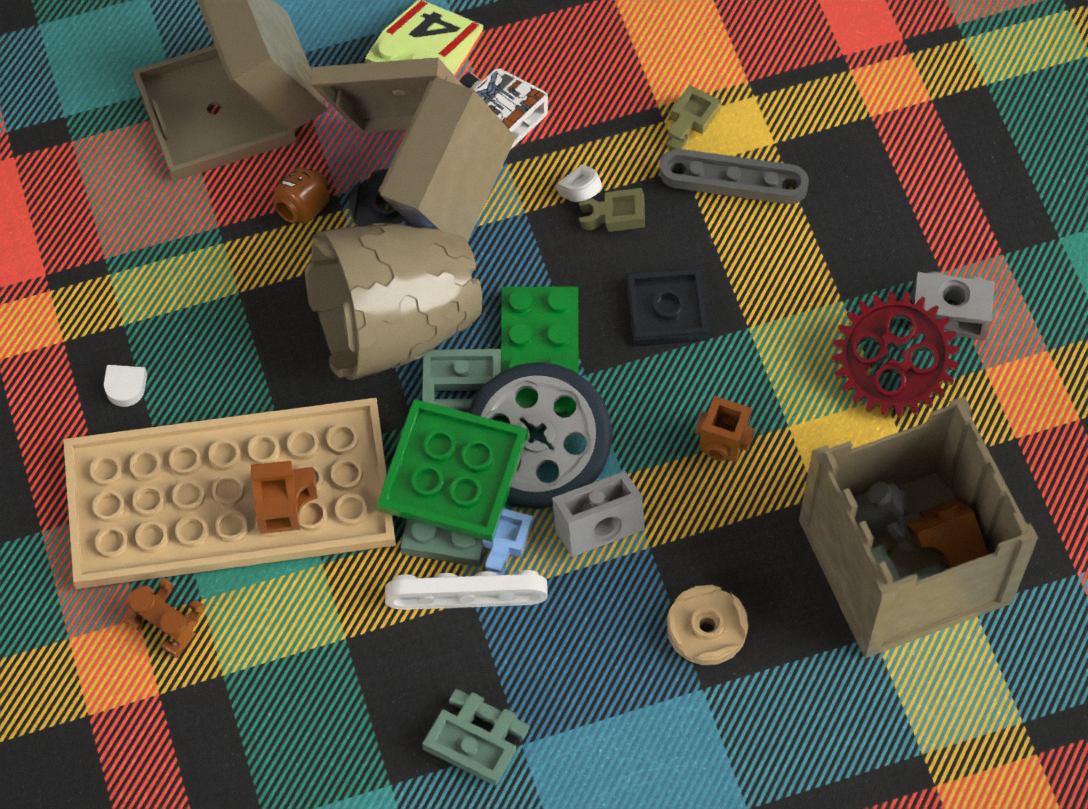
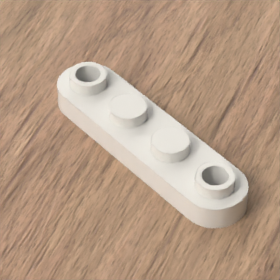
(480, 590)

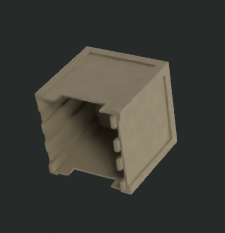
(938, 464)

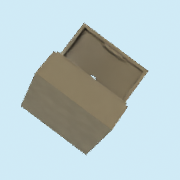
(250, 72)
(450, 141)

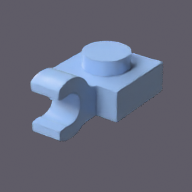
(508, 540)

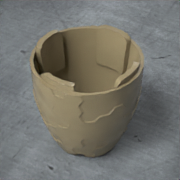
(389, 293)

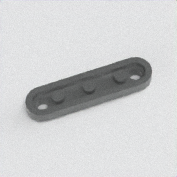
(733, 176)

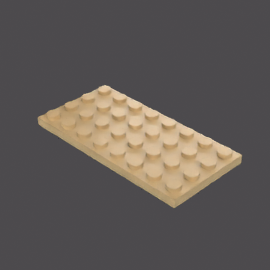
(186, 501)

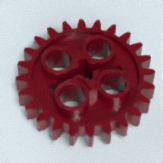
(875, 326)

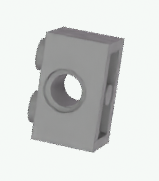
(973, 294)
(598, 513)

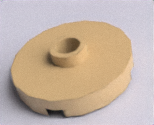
(710, 606)

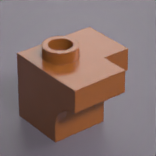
(281, 495)
(952, 531)

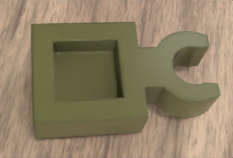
(619, 212)

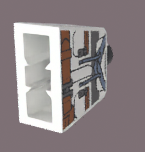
(511, 99)

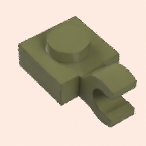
(691, 112)

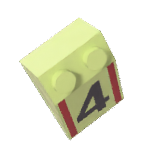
(426, 33)

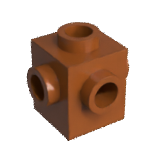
(725, 430)

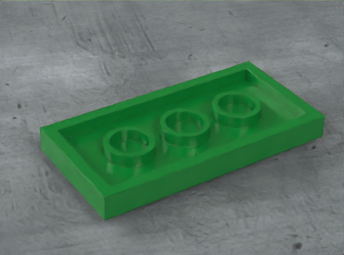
(542, 328)

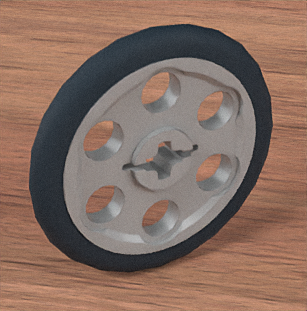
(589, 420)

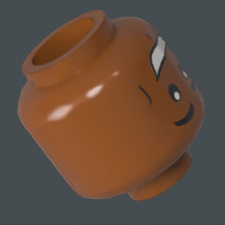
(301, 195)

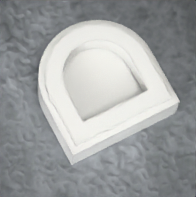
(580, 184)
(125, 384)

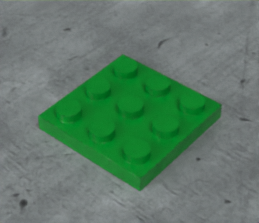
(453, 470)

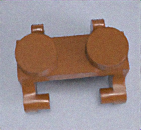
(166, 618)

